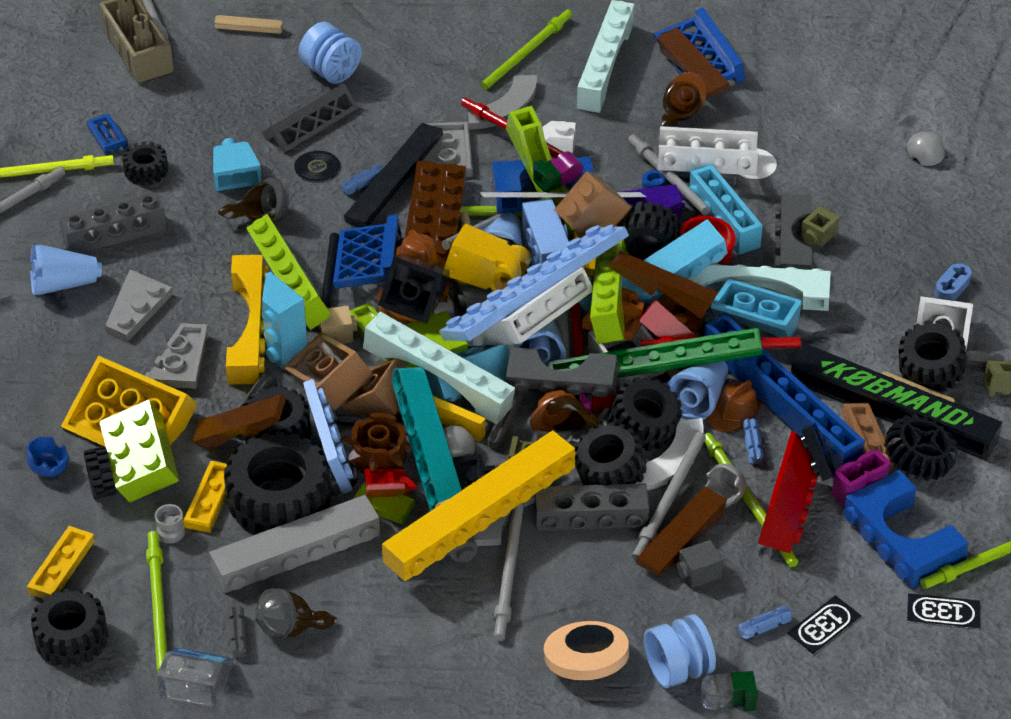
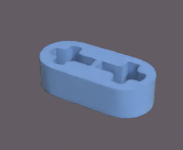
(957, 285)

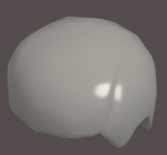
(926, 148)
(459, 441)
(727, 482)

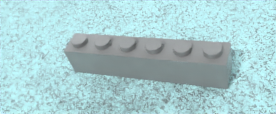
(294, 544)

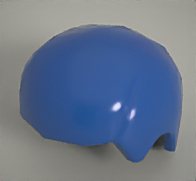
(46, 457)

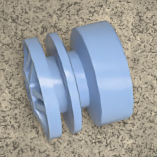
(329, 52)
(679, 651)

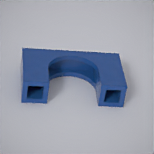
(513, 177)
(909, 557)

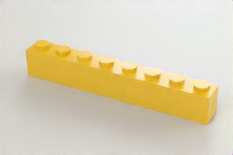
(478, 506)

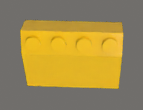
(116, 388)

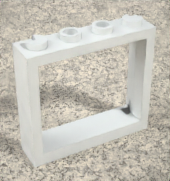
(537, 312)

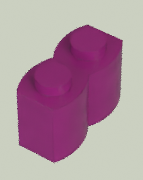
(858, 474)

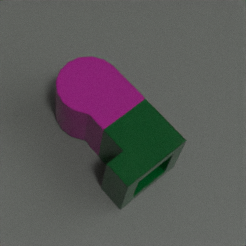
(556, 171)

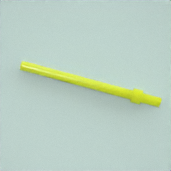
(88, 163)

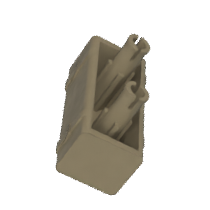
(136, 38)

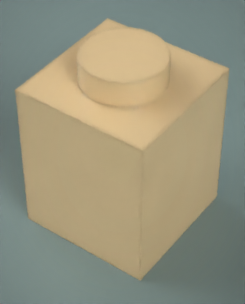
(339, 325)

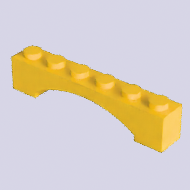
(244, 358)

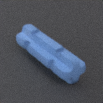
(361, 180)
(753, 441)
(764, 622)

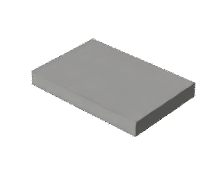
(453, 146)

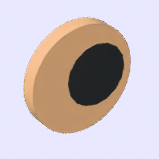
(586, 650)

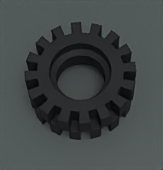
(154, 170)
(99, 472)

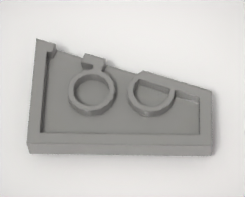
(136, 304)
(183, 357)

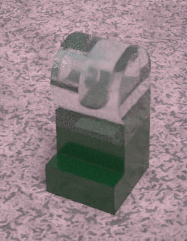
(729, 690)

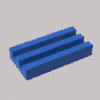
(113, 145)

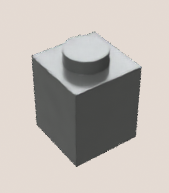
(700, 564)

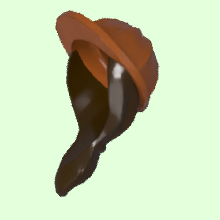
(683, 98)
(561, 412)

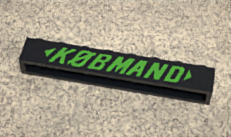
(894, 399)

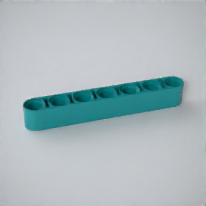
(425, 435)

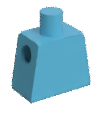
(235, 165)

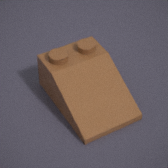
(331, 367)

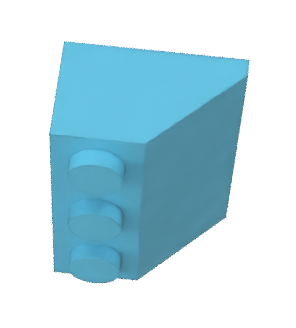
(758, 308)
(283, 321)
(488, 357)

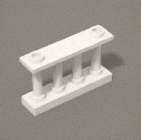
(696, 148)

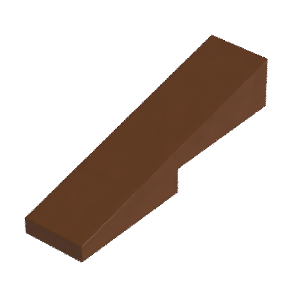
(687, 57)
(650, 278)
(243, 420)
(679, 534)

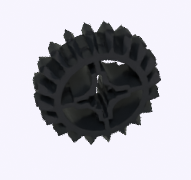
(921, 447)

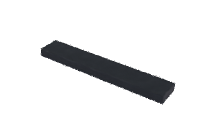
(393, 175)

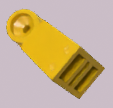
(485, 259)

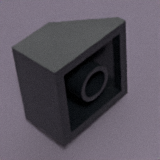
(413, 287)

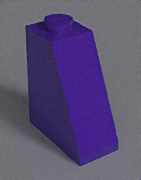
(664, 195)

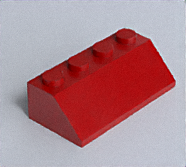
(789, 497)

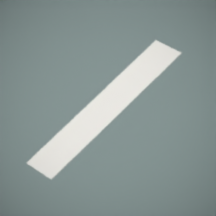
(547, 194)

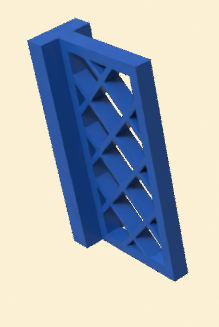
(715, 45)
(388, 241)

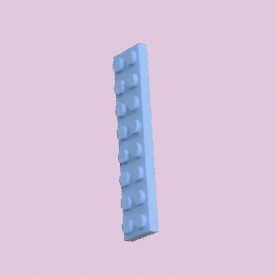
(536, 281)

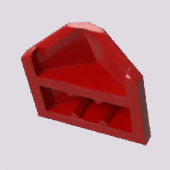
(388, 482)

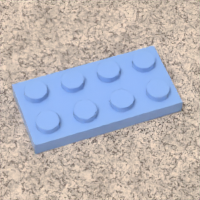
(329, 435)

